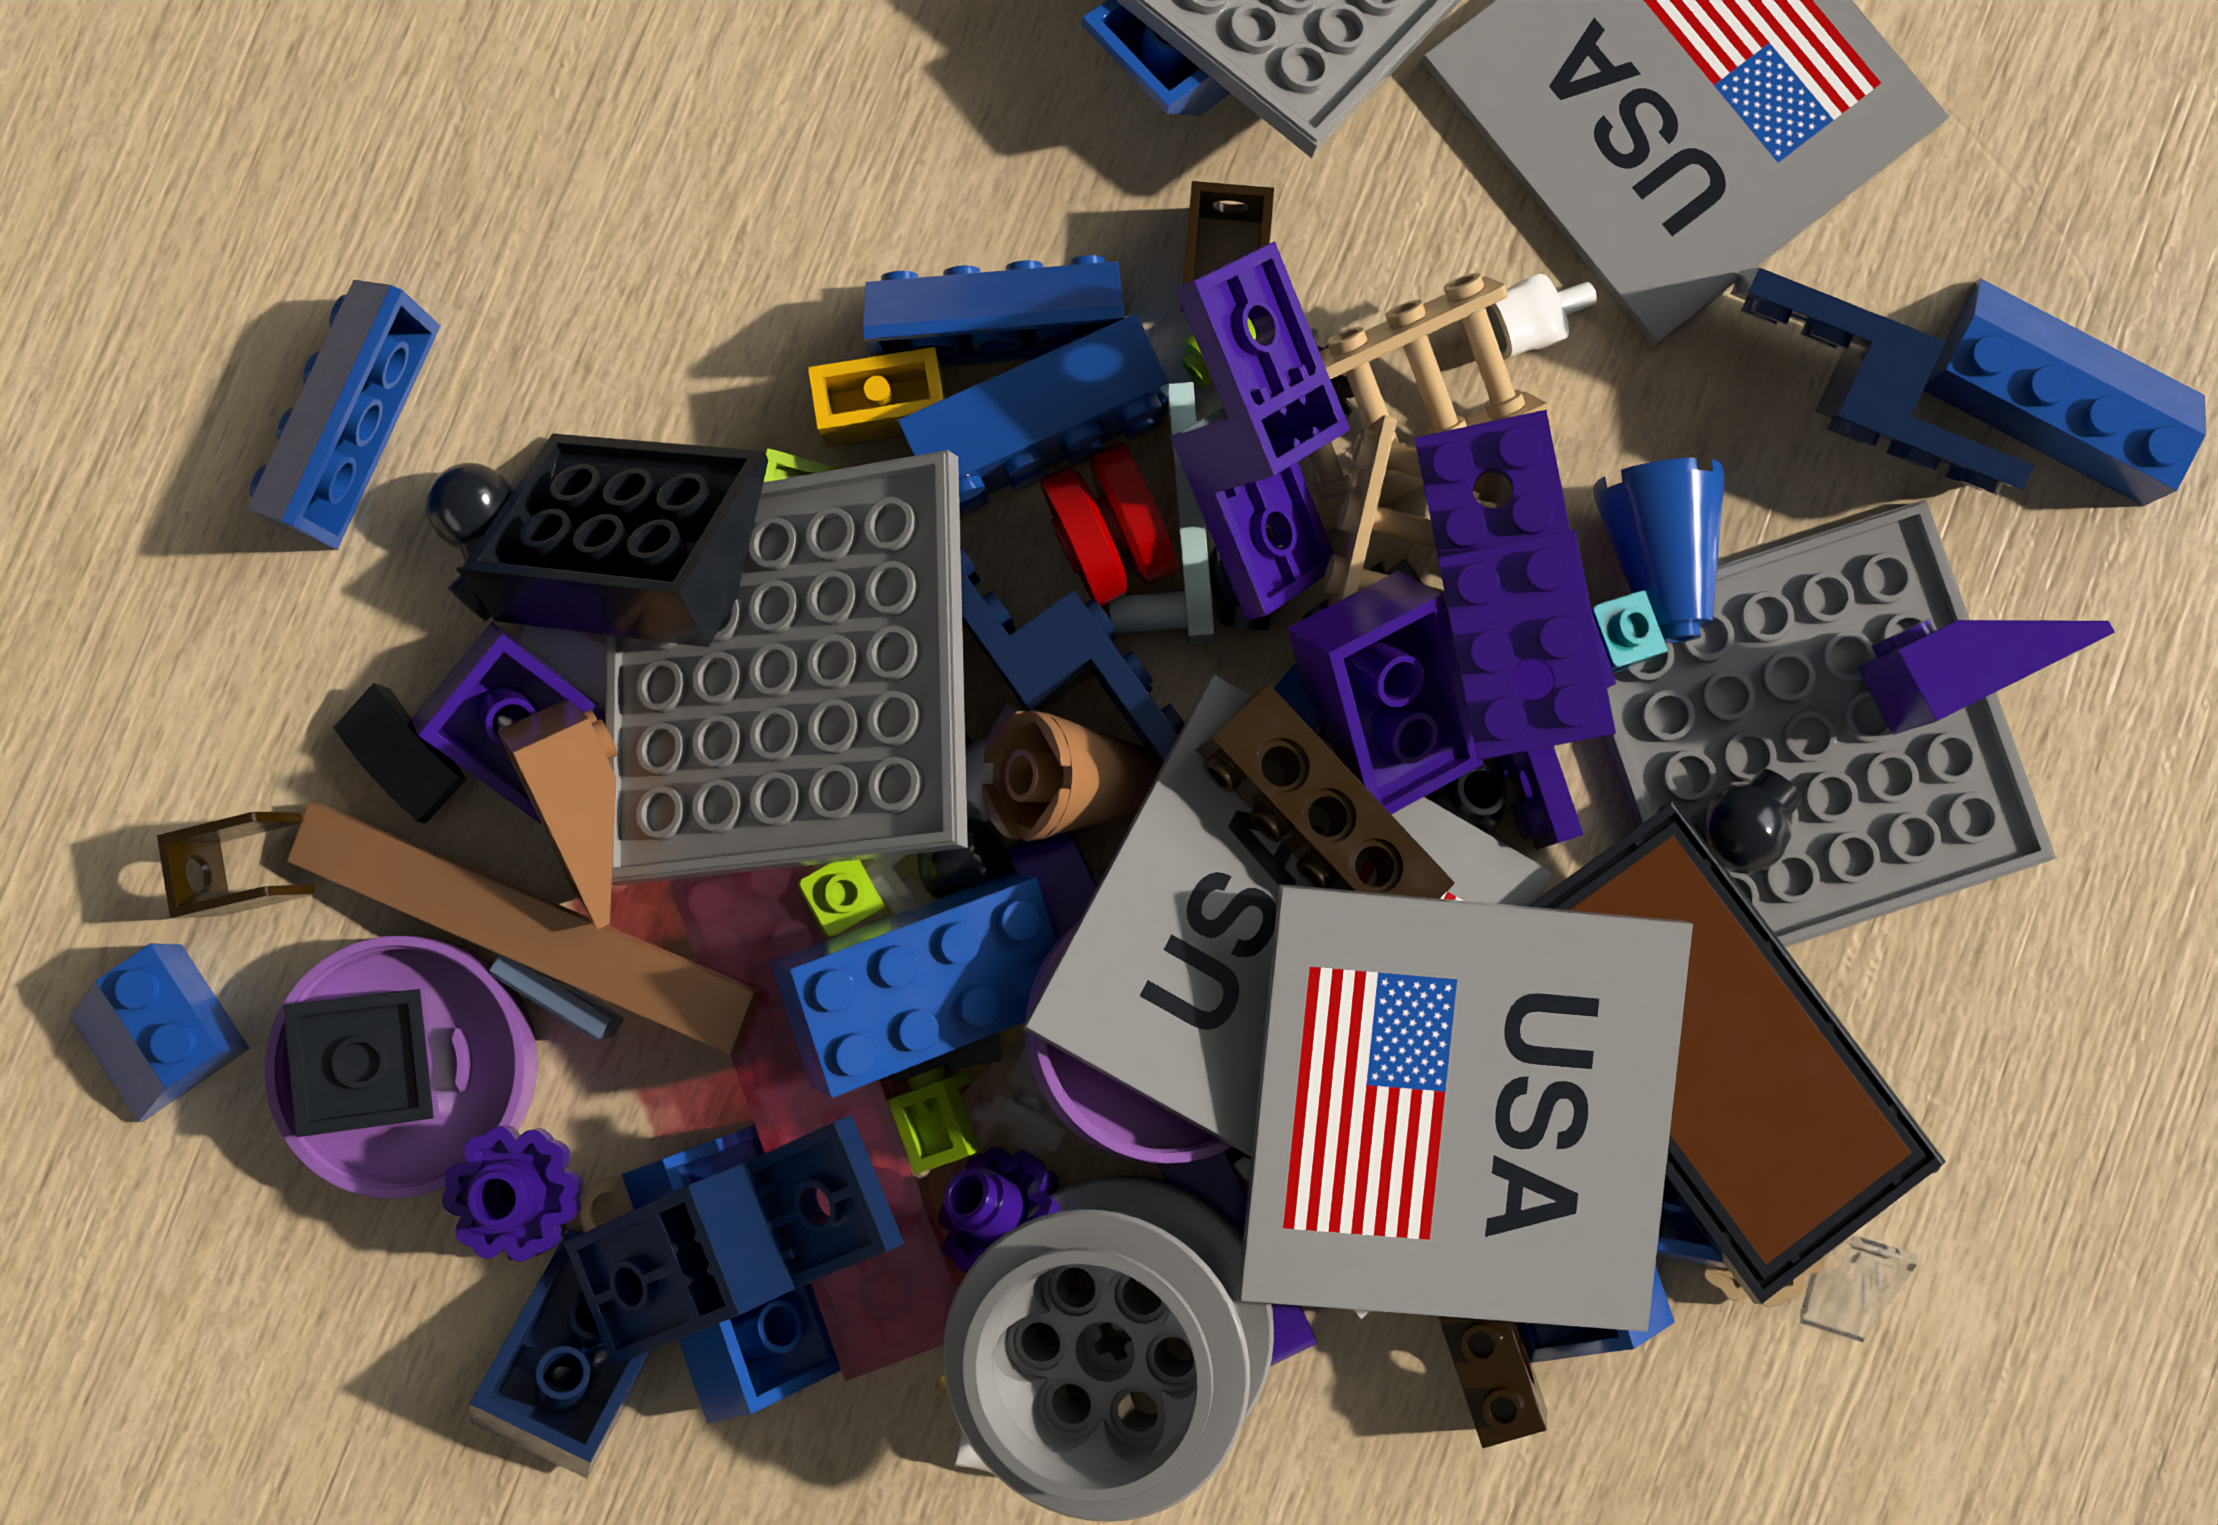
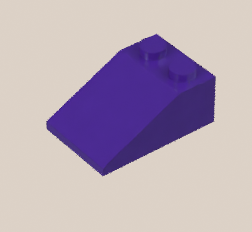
(1939, 671)
(1389, 688)
(485, 692)

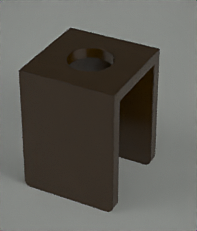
(1206, 204)
(204, 846)

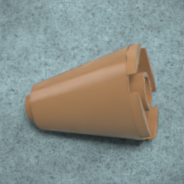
(1061, 776)

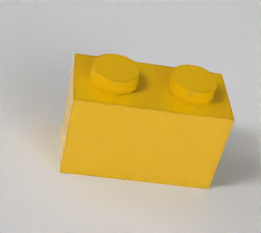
(870, 394)

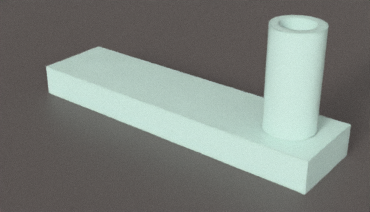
(1191, 606)

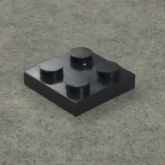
(358, 1062)

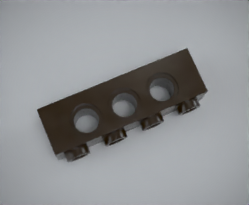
(1316, 777)
(1496, 1378)

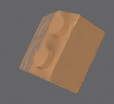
(573, 791)

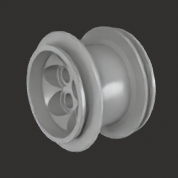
(1012, 1386)

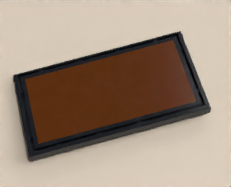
(1777, 1110)

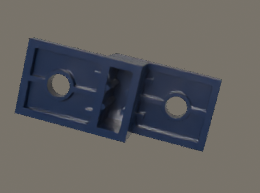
(1877, 380)
(1063, 651)
(733, 1241)

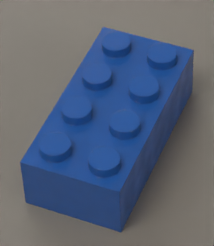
(1046, 412)
(915, 983)

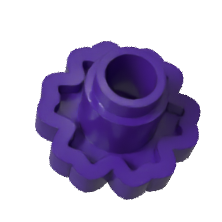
(542, 1186)
(993, 1199)

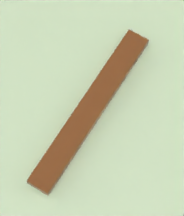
(525, 928)

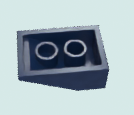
(553, 1376)

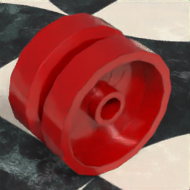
(1104, 527)

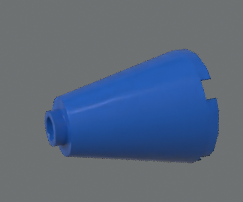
(1668, 538)

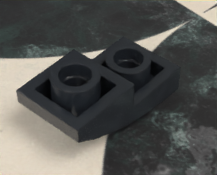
(395, 756)

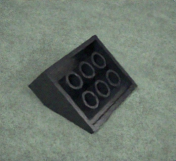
(622, 539)

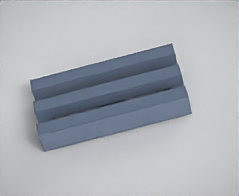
(559, 998)

